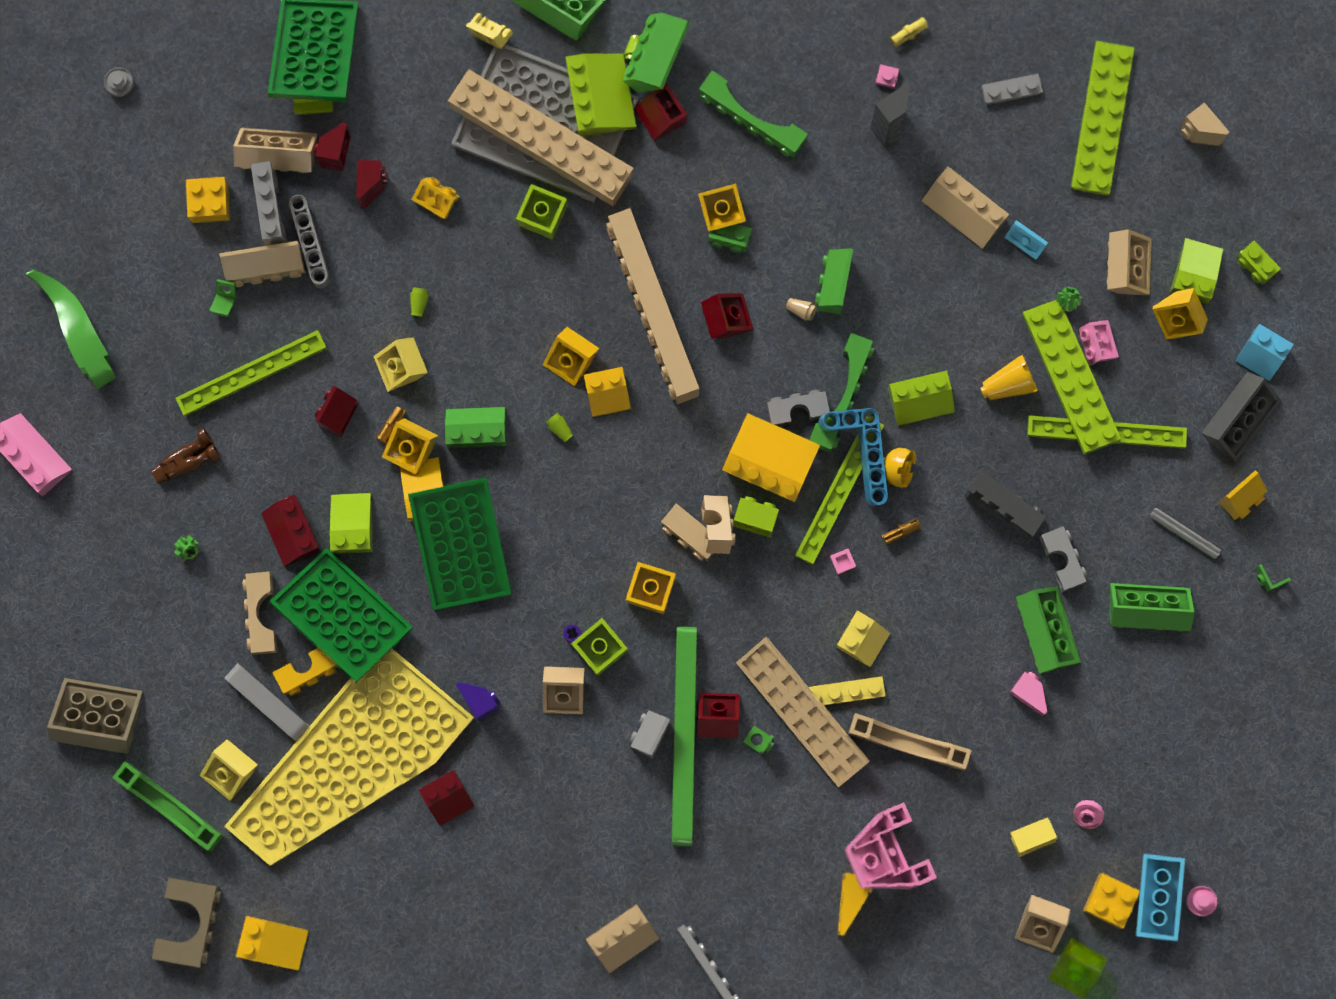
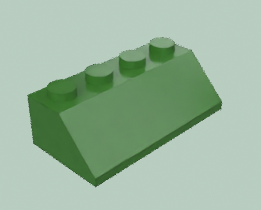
(655, 52)
(1151, 607)
(1048, 629)

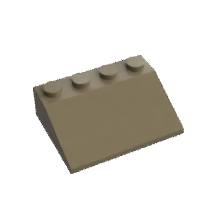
(95, 716)

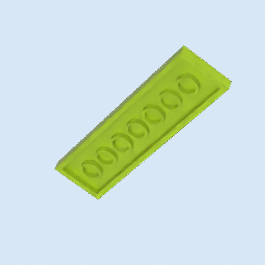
(1102, 118)
(1071, 377)

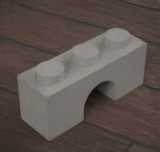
(814, 403)
(1059, 542)

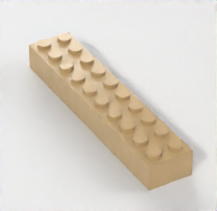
(541, 137)
(653, 305)

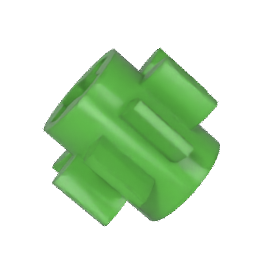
(1069, 299)
(186, 548)

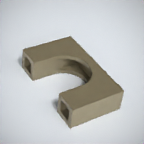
(193, 951)

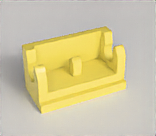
(489, 31)
(1033, 837)

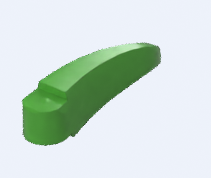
(77, 330)

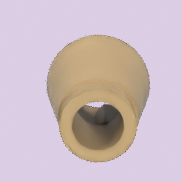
(803, 309)

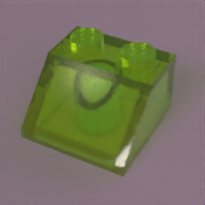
(1077, 968)

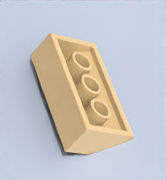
(282, 148)
(965, 207)
(263, 263)

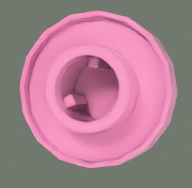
(1088, 814)
(1201, 901)

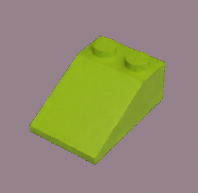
(1198, 269)
(351, 523)

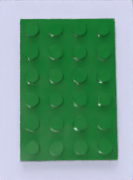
(313, 50)
(459, 543)
(341, 615)

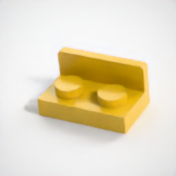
(435, 197)

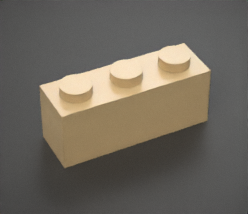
(687, 530)

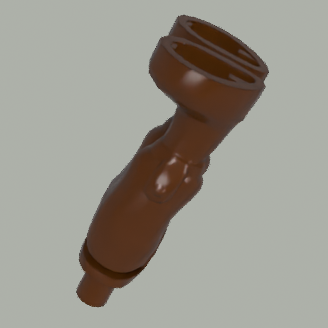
(183, 461)

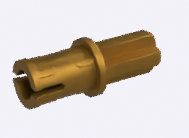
(385, 432)
(901, 531)

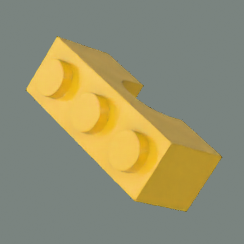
(291, 681)

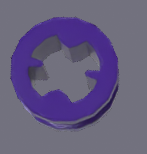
(566, 635)

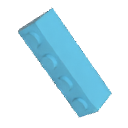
(1160, 897)

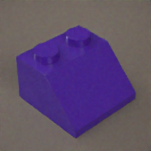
(479, 700)

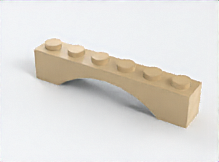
(910, 743)

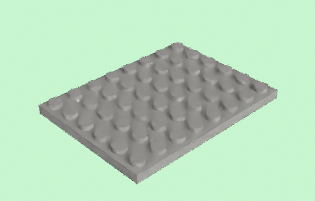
(544, 88)

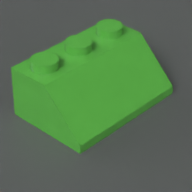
(834, 280)
(475, 427)

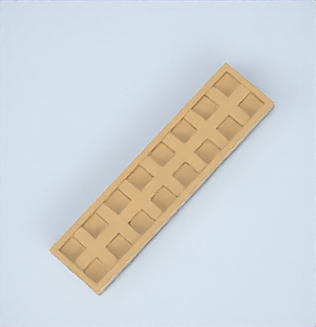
(802, 712)

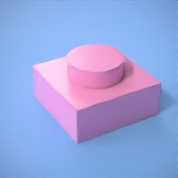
(887, 76)
(842, 561)

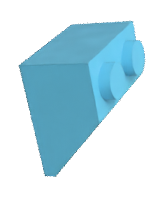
(1264, 352)

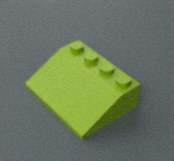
(599, 94)

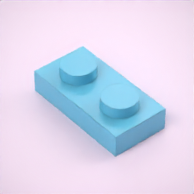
(1026, 240)

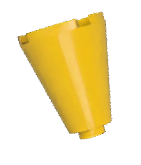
(1010, 381)

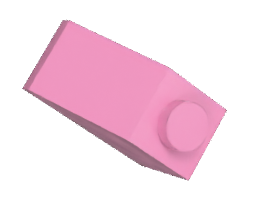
(1030, 692)

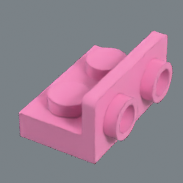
(1098, 342)

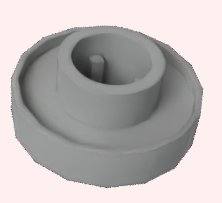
(118, 82)

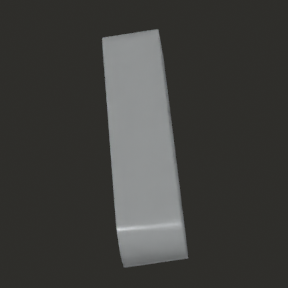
(305, 233)
(266, 702)

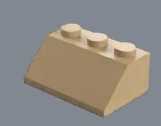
(1129, 263)
(622, 938)

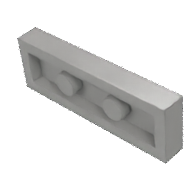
(1011, 89)

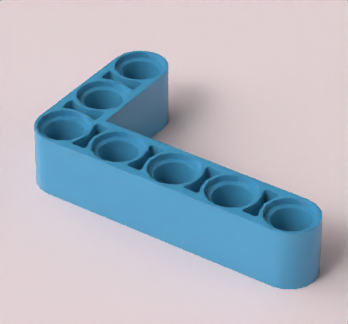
(865, 448)

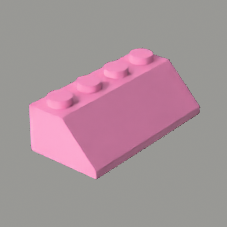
(31, 454)

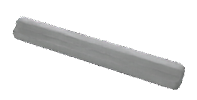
(1185, 533)

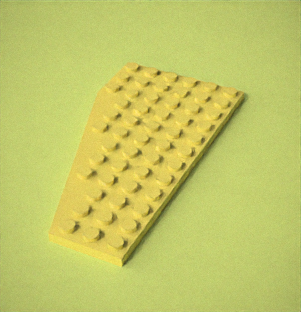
(349, 757)

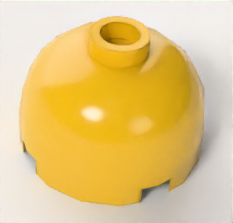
(898, 466)

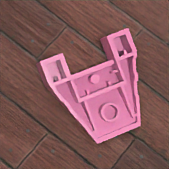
(878, 857)

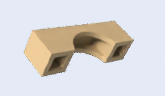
(258, 588)

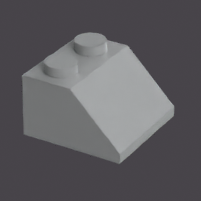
(649, 734)

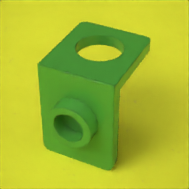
(223, 300)
(1264, 580)
(766, 744)

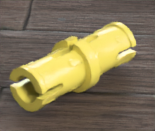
(909, 32)

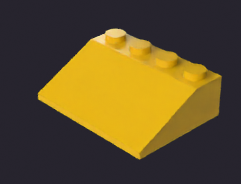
(771, 457)

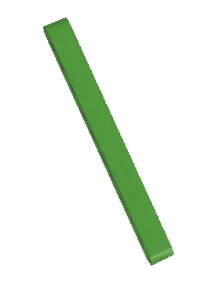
(684, 736)

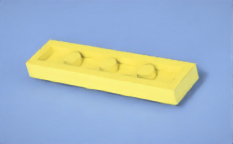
(849, 691)

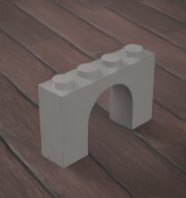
(265, 188)

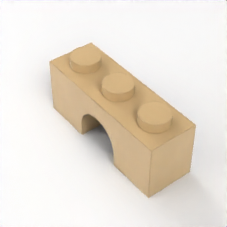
(717, 536)

